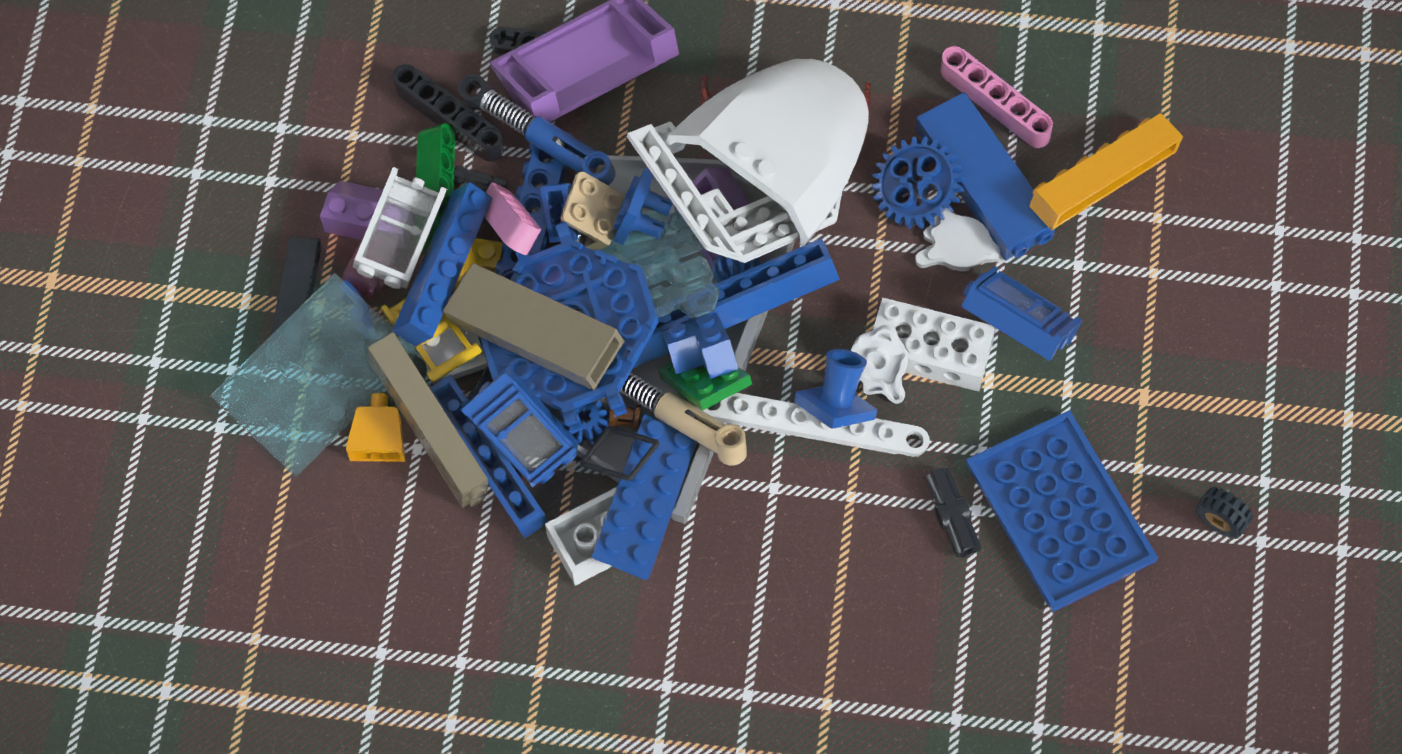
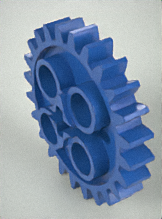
(942, 178)

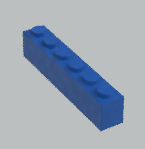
(442, 264)
(497, 468)

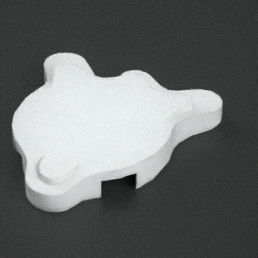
(957, 244)
(885, 362)

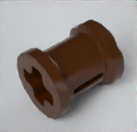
(628, 420)

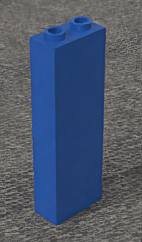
(992, 181)

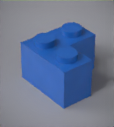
(700, 344)

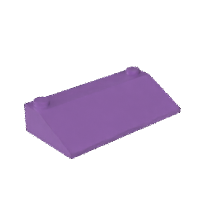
(585, 57)

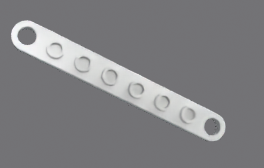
(795, 421)

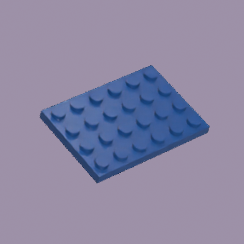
(1061, 511)

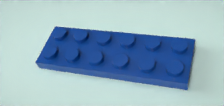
(645, 504)

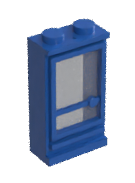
(1020, 313)
(521, 427)

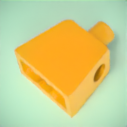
(376, 432)

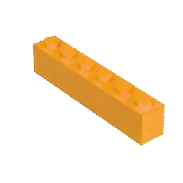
(1105, 171)

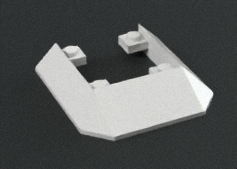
(720, 229)

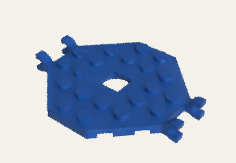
(598, 288)

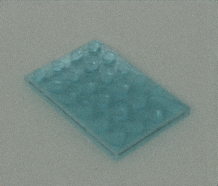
(309, 376)

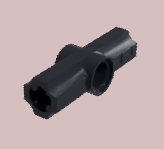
(952, 512)

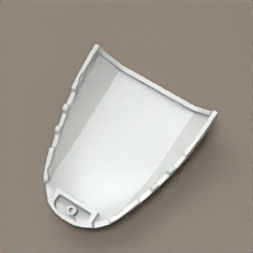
(787, 133)

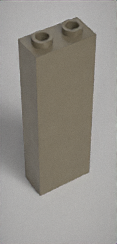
(533, 326)
(428, 421)

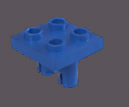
(631, 215)

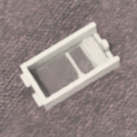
(398, 230)

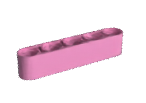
(1001, 108)
(511, 220)

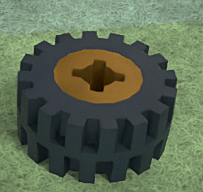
(1224, 512)

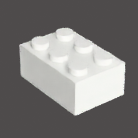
(576, 535)

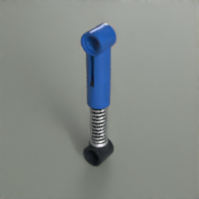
(537, 130)

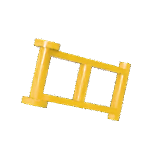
(444, 368)

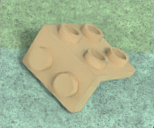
(592, 210)

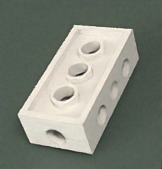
(947, 335)

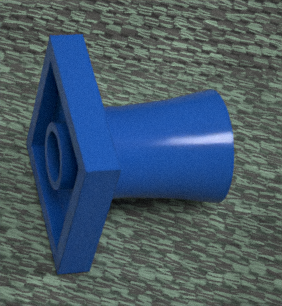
(836, 401)

